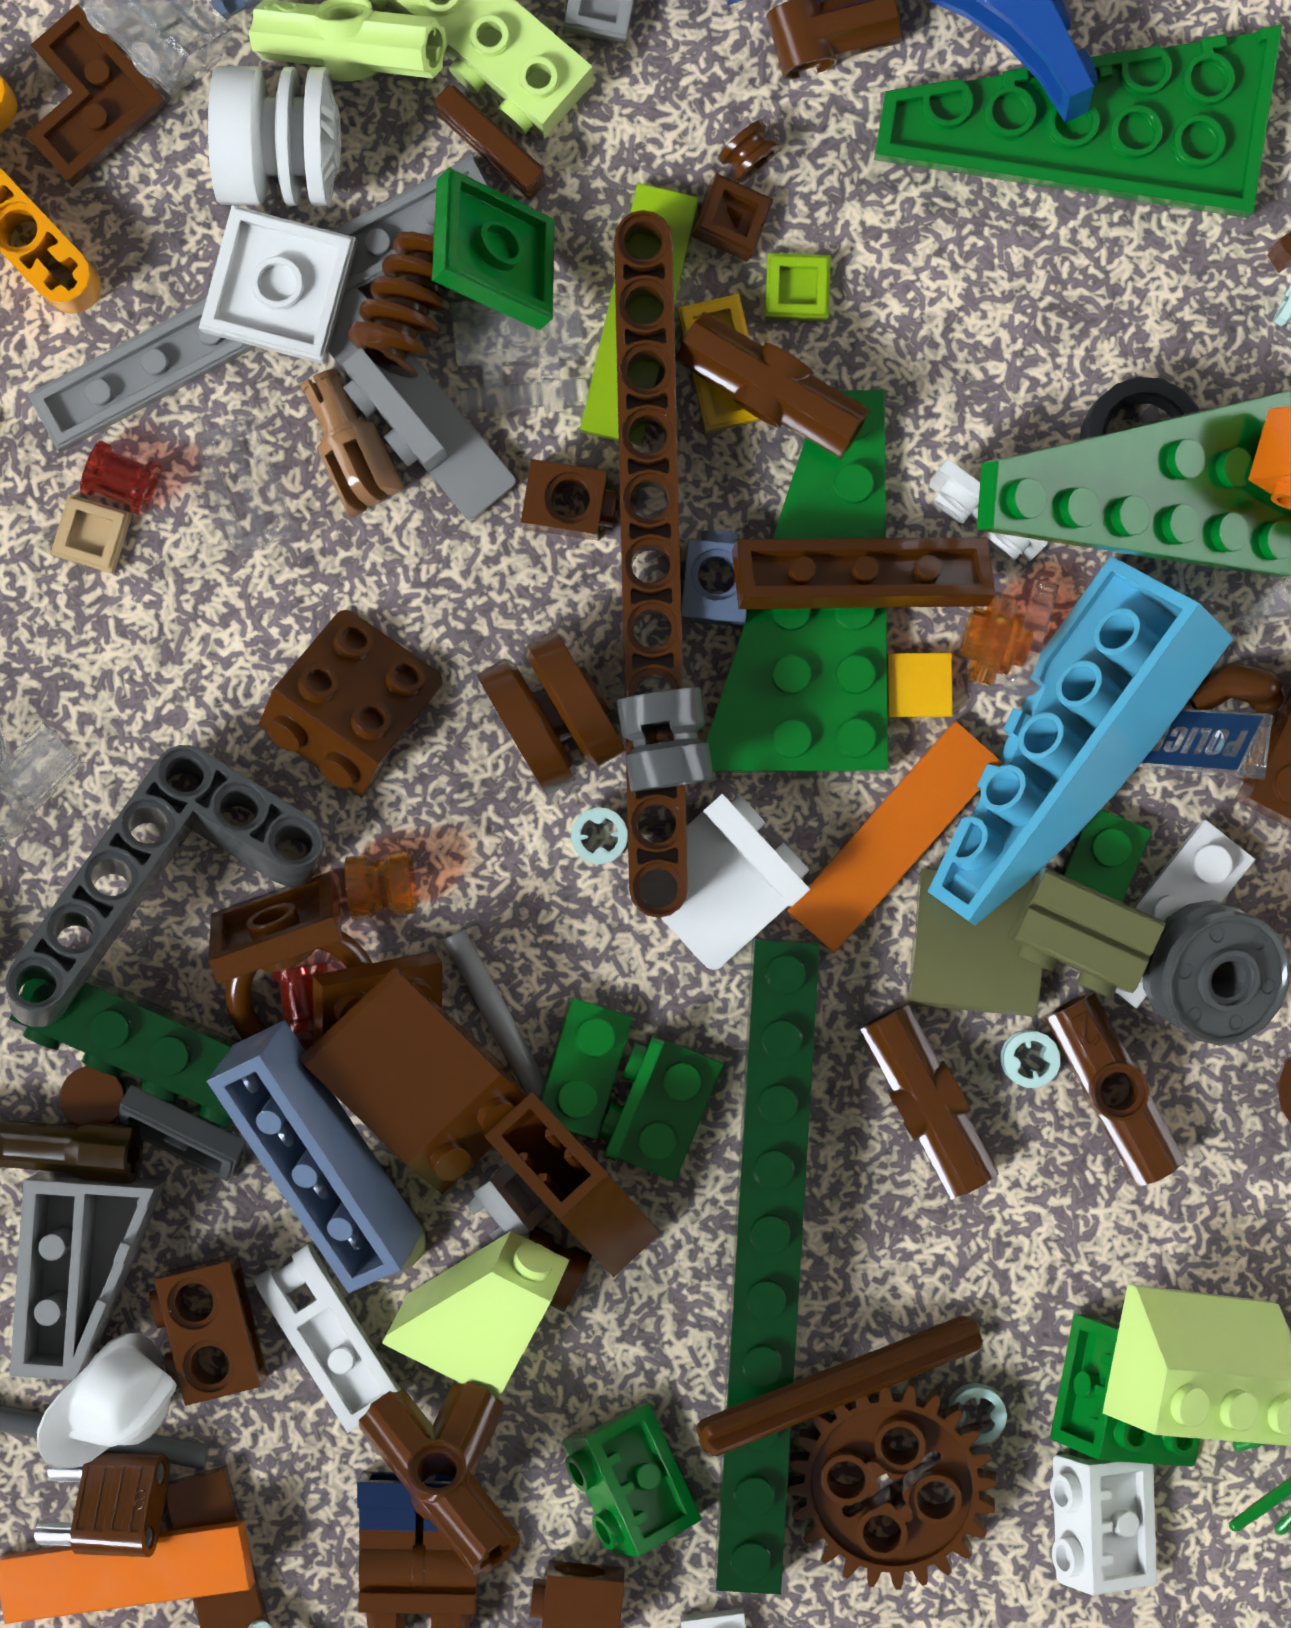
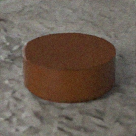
(91, 1096)

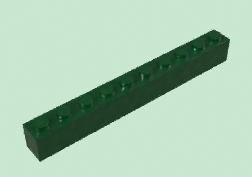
(767, 1255)

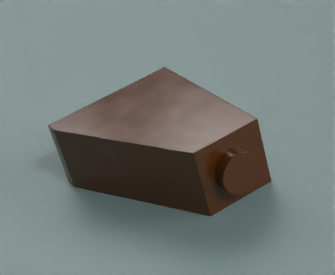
(572, 1184)

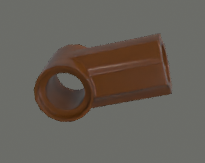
(822, 32)

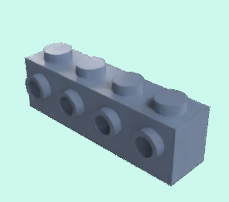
(316, 1157)

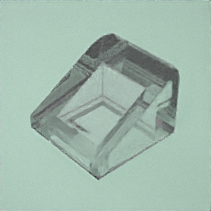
(1269, 609)

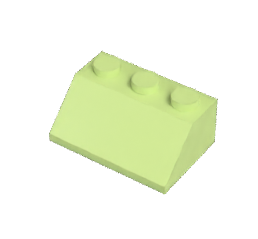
(1202, 1367)

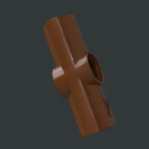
(772, 385)
(929, 1101)
(1134, 1124)

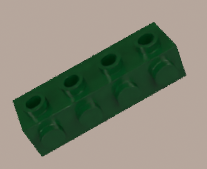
(138, 1037)

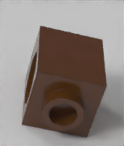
(543, 484)
(578, 1596)

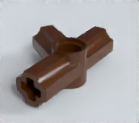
(448, 1447)

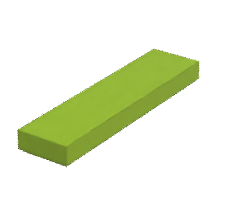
(601, 408)

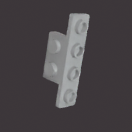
(422, 421)

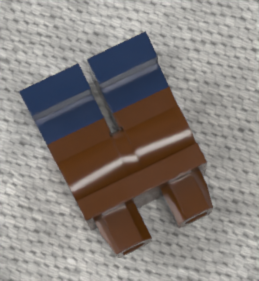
(405, 1572)

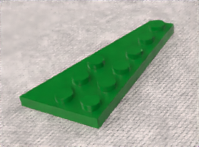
(1159, 128)
(815, 680)

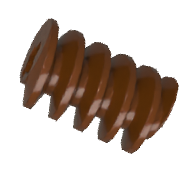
(401, 306)

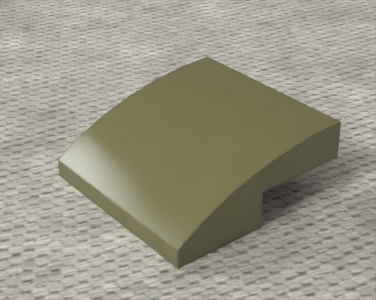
(970, 964)

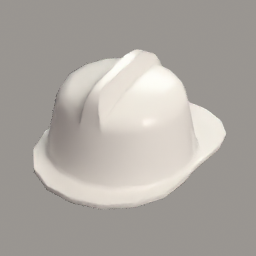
(109, 1404)

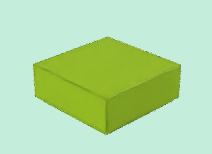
(797, 287)

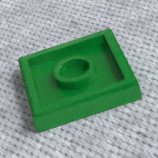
(493, 249)

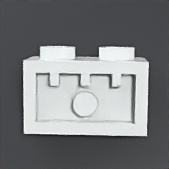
(1103, 1524)

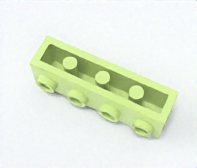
(509, 55)

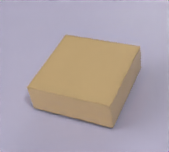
(91, 534)

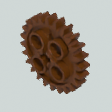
(926, 1529)

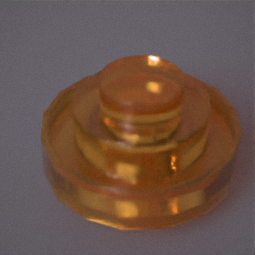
(995, 639)

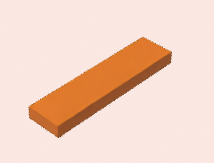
(893, 837)
(182, 1567)

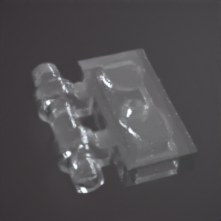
(494, 341)

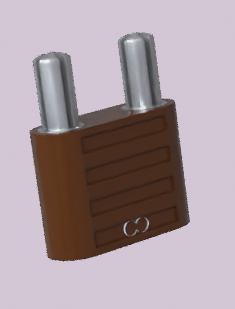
(115, 1505)

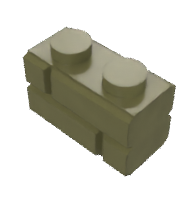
(1086, 932)

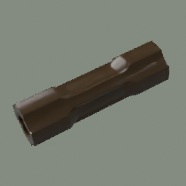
(86, 1150)

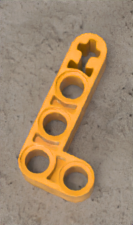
(49, 240)

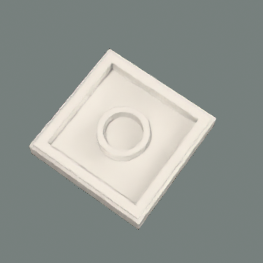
(278, 284)

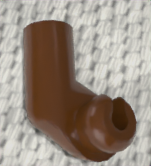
(1240, 682)

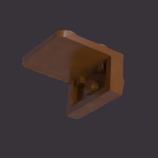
(349, 701)

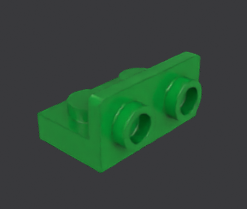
(661, 1106)
(631, 1482)

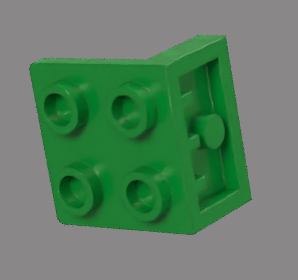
(1081, 1400)

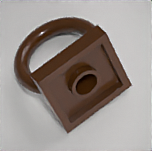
(273, 936)

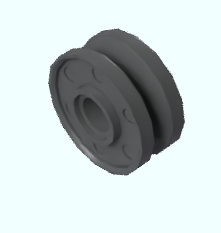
(1242, 994)

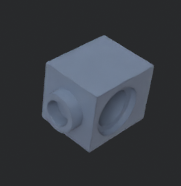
(697, 603)

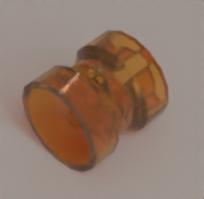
(366, 885)

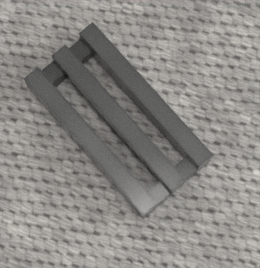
(182, 1133)

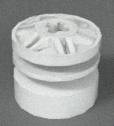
(272, 136)

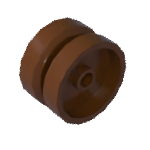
(550, 713)

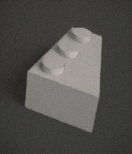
(73, 1266)

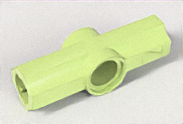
(348, 38)

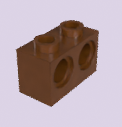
(227, 1327)

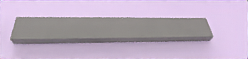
(180, 352)

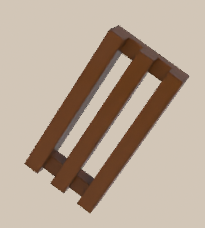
(490, 141)

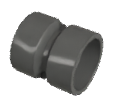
(671, 762)

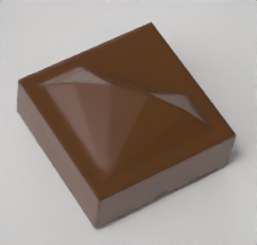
(731, 217)

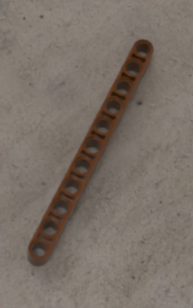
(638, 534)

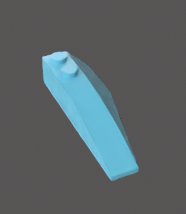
(1108, 696)

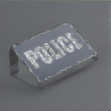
(1213, 744)

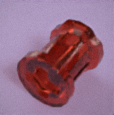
(120, 477)
(297, 994)

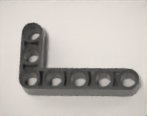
(144, 862)

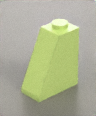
(479, 1312)

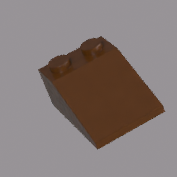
(415, 1079)

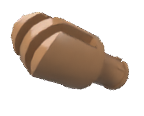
(350, 446)

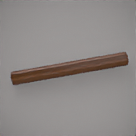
(838, 1385)

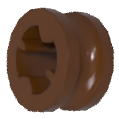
(749, 150)

